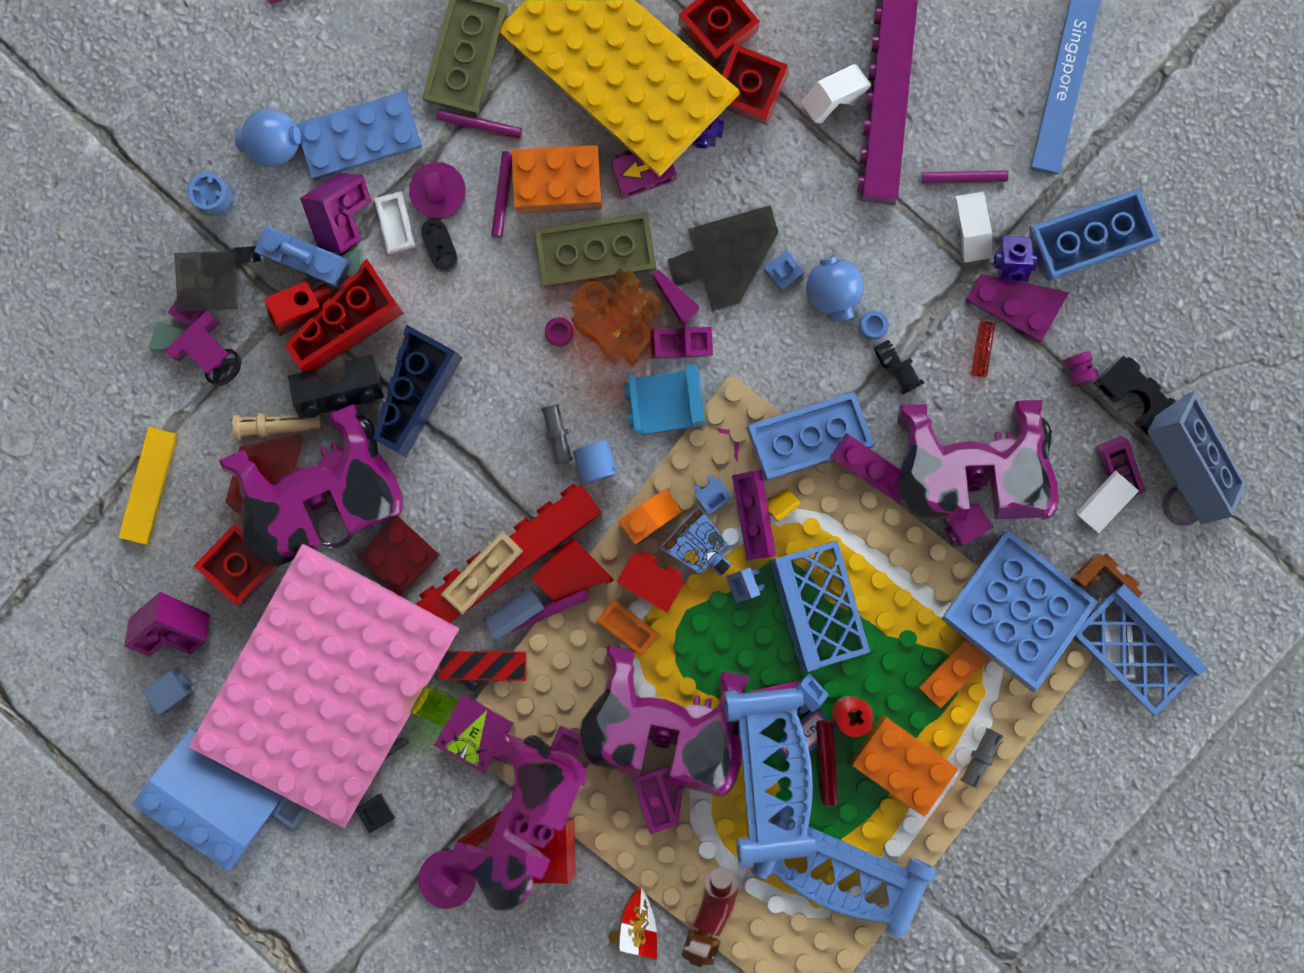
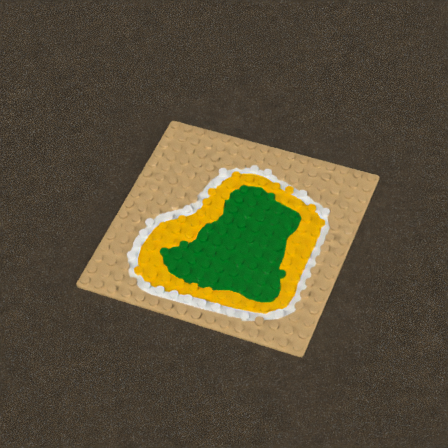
(901, 588)

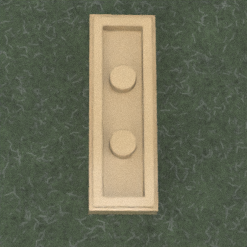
(482, 572)

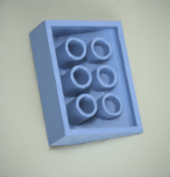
(207, 804)

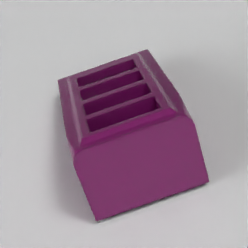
(680, 303)
(1126, 453)

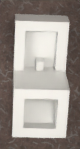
(841, 87)
(975, 226)

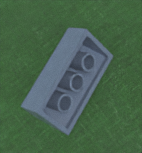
(1197, 459)

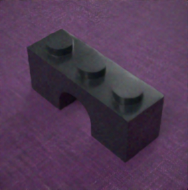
(1124, 378)
(358, 386)

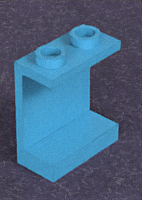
(665, 401)

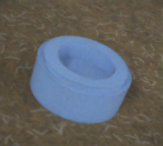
(873, 325)

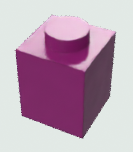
(968, 530)

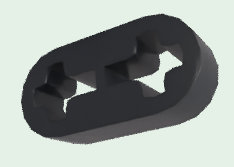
(433, 248)

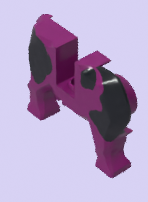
(353, 475)
(938, 477)
(620, 723)
(540, 801)

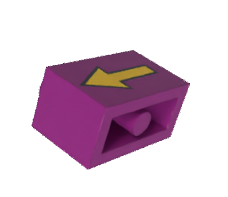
(636, 177)

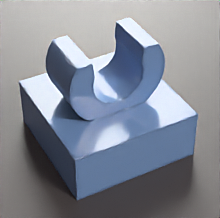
(783, 270)
(713, 495)
(744, 585)
(812, 692)

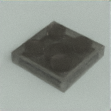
(206, 281)

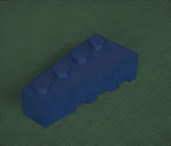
(414, 390)

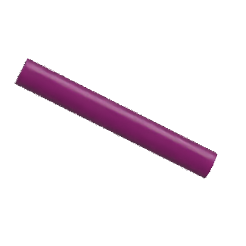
(478, 123)
(964, 176)
(502, 194)
(556, 607)

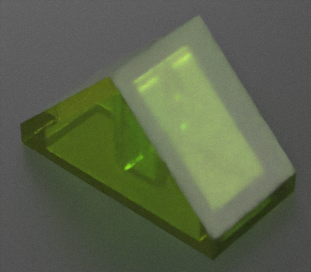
(434, 705)

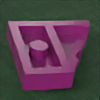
(658, 799)

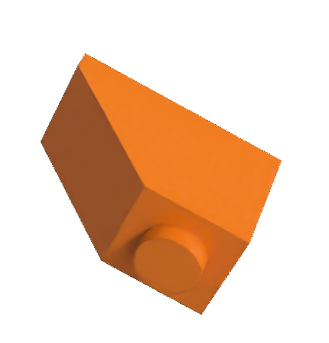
(650, 516)

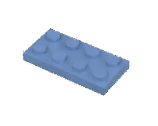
(359, 135)
(806, 435)

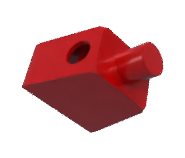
(284, 306)

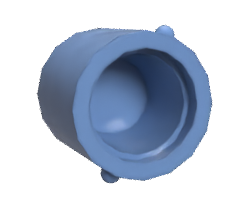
(210, 194)
(595, 462)

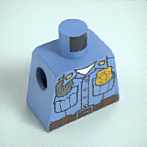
(698, 544)

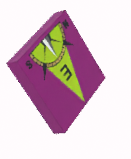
(472, 733)

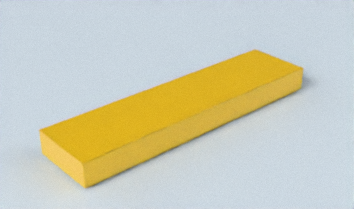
(148, 485)

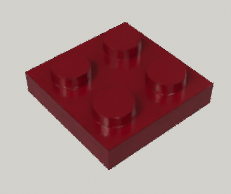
(398, 555)

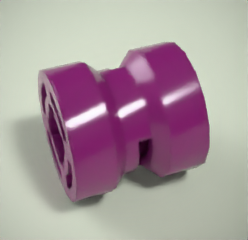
(1081, 368)

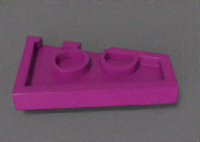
(1018, 304)

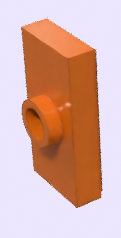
(627, 627)

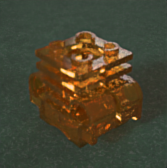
(618, 316)

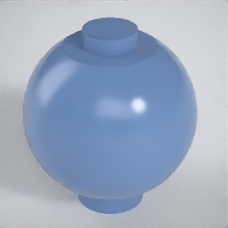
(268, 138)
(835, 287)

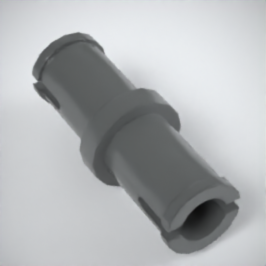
(556, 433)
(981, 758)

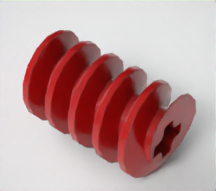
(861, 725)

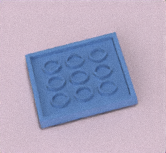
(1019, 610)

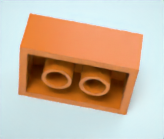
(556, 179)
(903, 765)

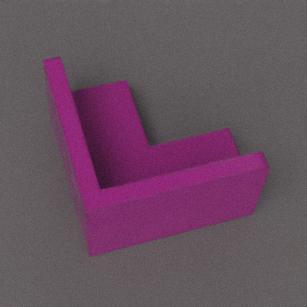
(331, 210)
(167, 622)

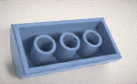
(1093, 235)

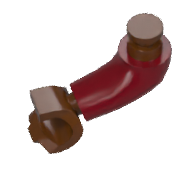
(712, 916)

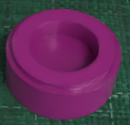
(559, 332)

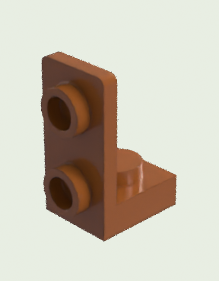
(1090, 573)

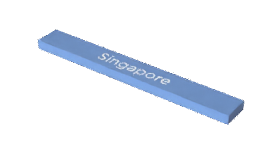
(1064, 86)

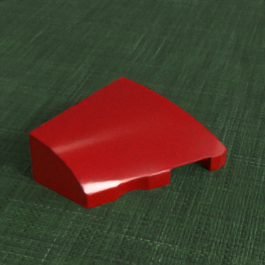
(570, 572)

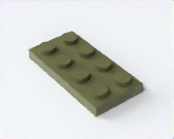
(464, 54)
(595, 249)

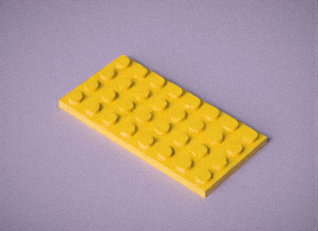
(623, 72)

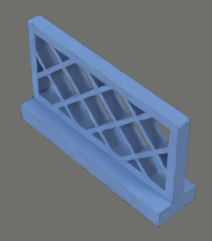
(795, 613)
(1160, 636)

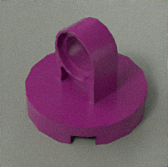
(437, 190)
(442, 885)

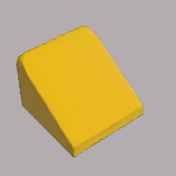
(782, 504)

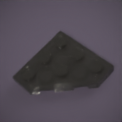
(732, 253)

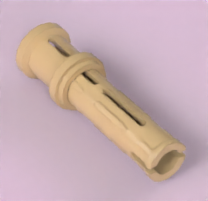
(263, 425)

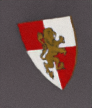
(637, 928)

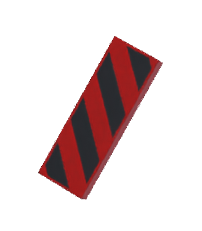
(484, 665)

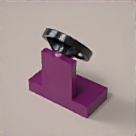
(206, 350)

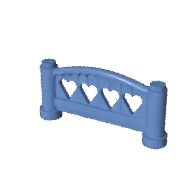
(754, 714)
(903, 884)

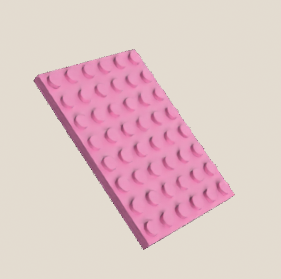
(323, 686)

